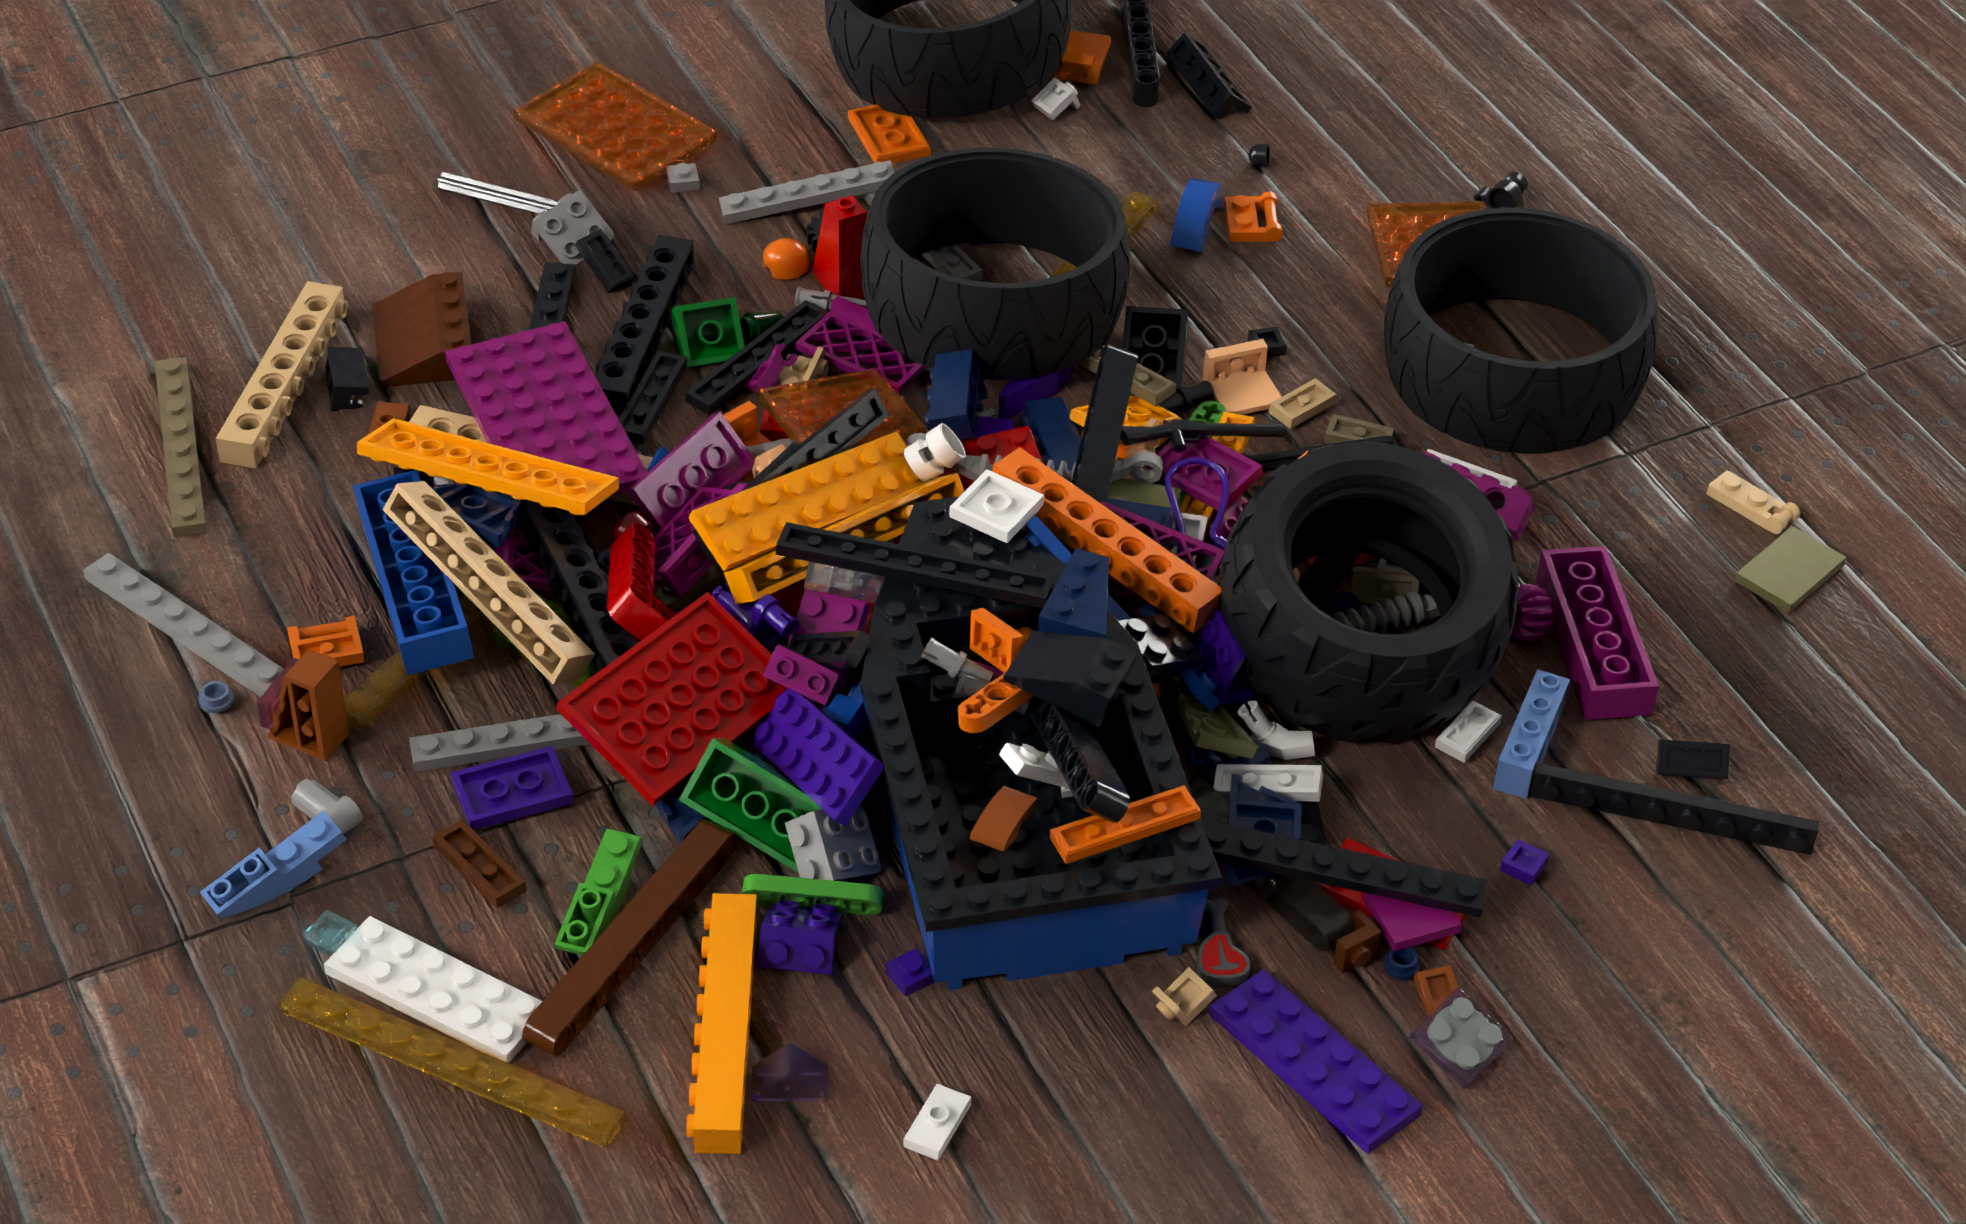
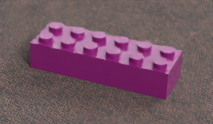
(1597, 633)

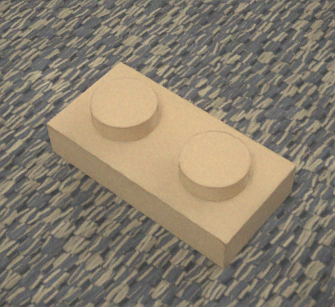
(1302, 403)

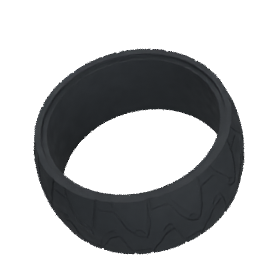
(947, 68)
(1005, 199)
(1508, 400)

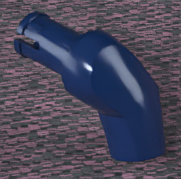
(1209, 759)

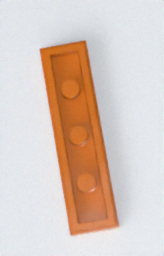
(1141, 820)

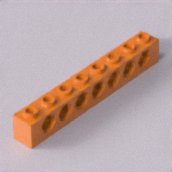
(1132, 555)

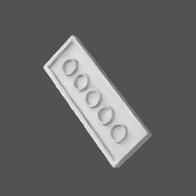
(434, 988)

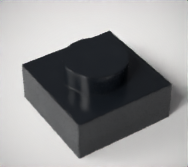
(1273, 339)

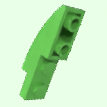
(601, 894)

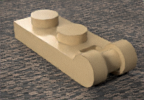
(1753, 502)

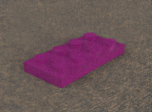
(706, 458)

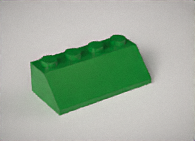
(747, 798)

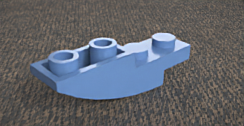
(270, 875)

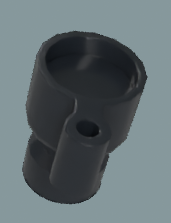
(1505, 193)

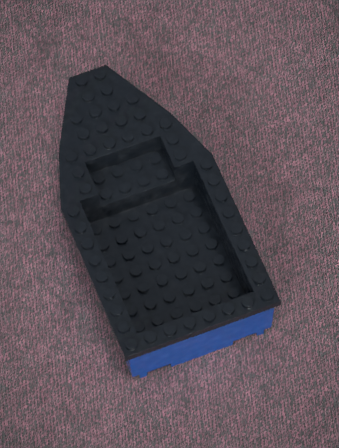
(1020, 906)

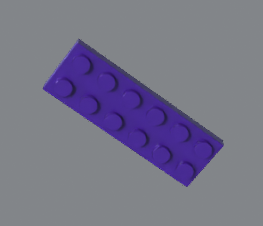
(817, 755)
(1316, 1061)

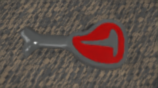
(1218, 959)

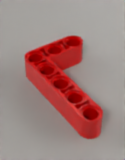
(632, 583)

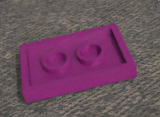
(1202, 481)
(831, 613)

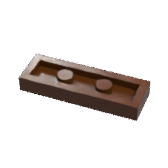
(479, 863)

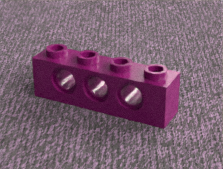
(1517, 504)

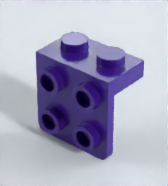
(1222, 660)
(799, 937)

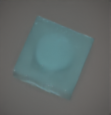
(329, 932)

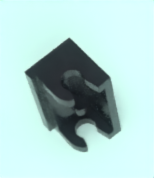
(345, 377)

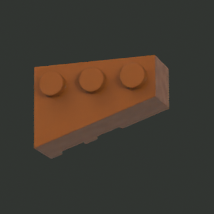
(311, 707)

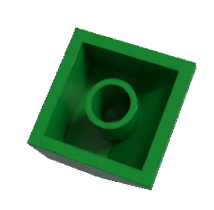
(708, 331)

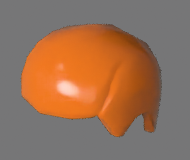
(786, 258)

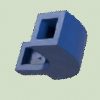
(1195, 214)

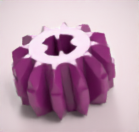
(1532, 613)

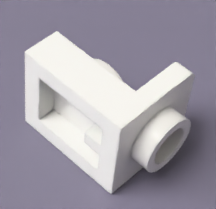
(1056, 98)

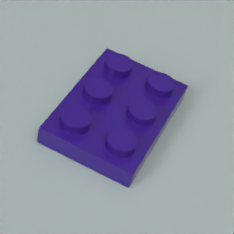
(511, 788)

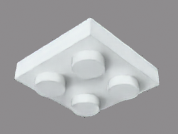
(996, 506)

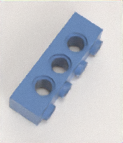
(1531, 734)

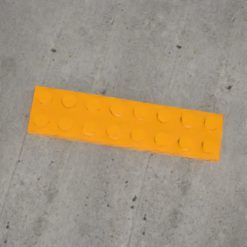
(488, 466)
(813, 496)

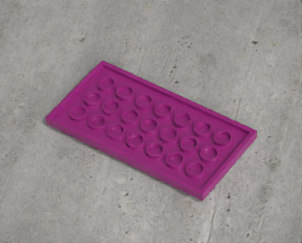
(544, 401)

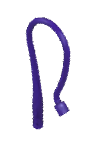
(1220, 541)

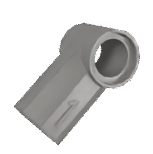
(314, 798)

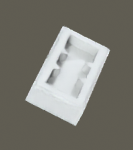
(1468, 731)
(937, 1122)

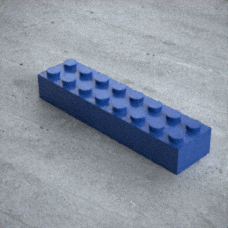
(415, 590)

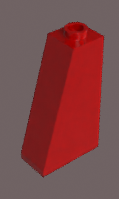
(839, 247)

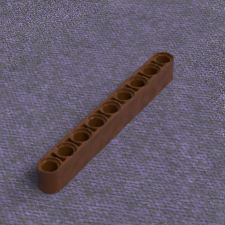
(629, 938)

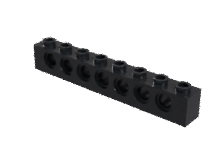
(644, 318)
(575, 580)

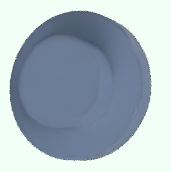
(215, 697)

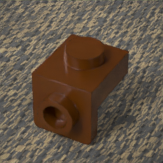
(1358, 946)

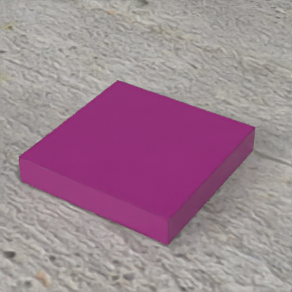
(1410, 923)

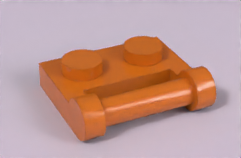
(1243, 221)
(333, 639)

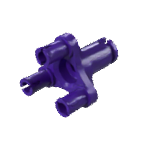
(762, 619)

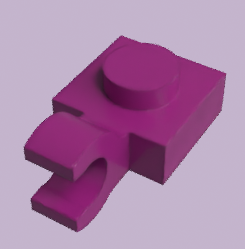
(769, 370)

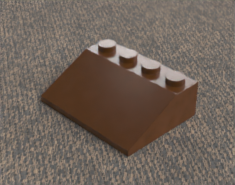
(418, 328)

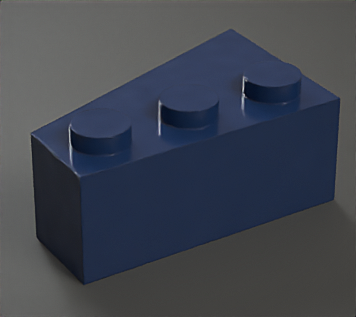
(956, 393)
(1079, 598)

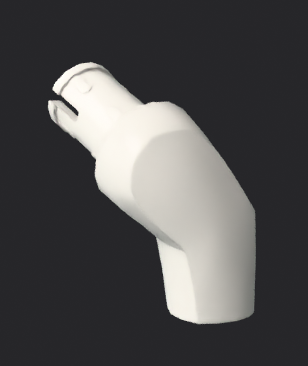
(1274, 737)

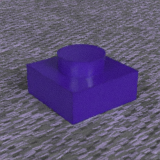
(1524, 862)
(909, 972)

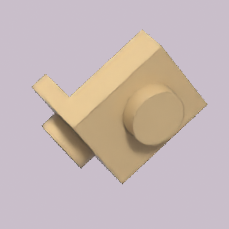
(1184, 997)

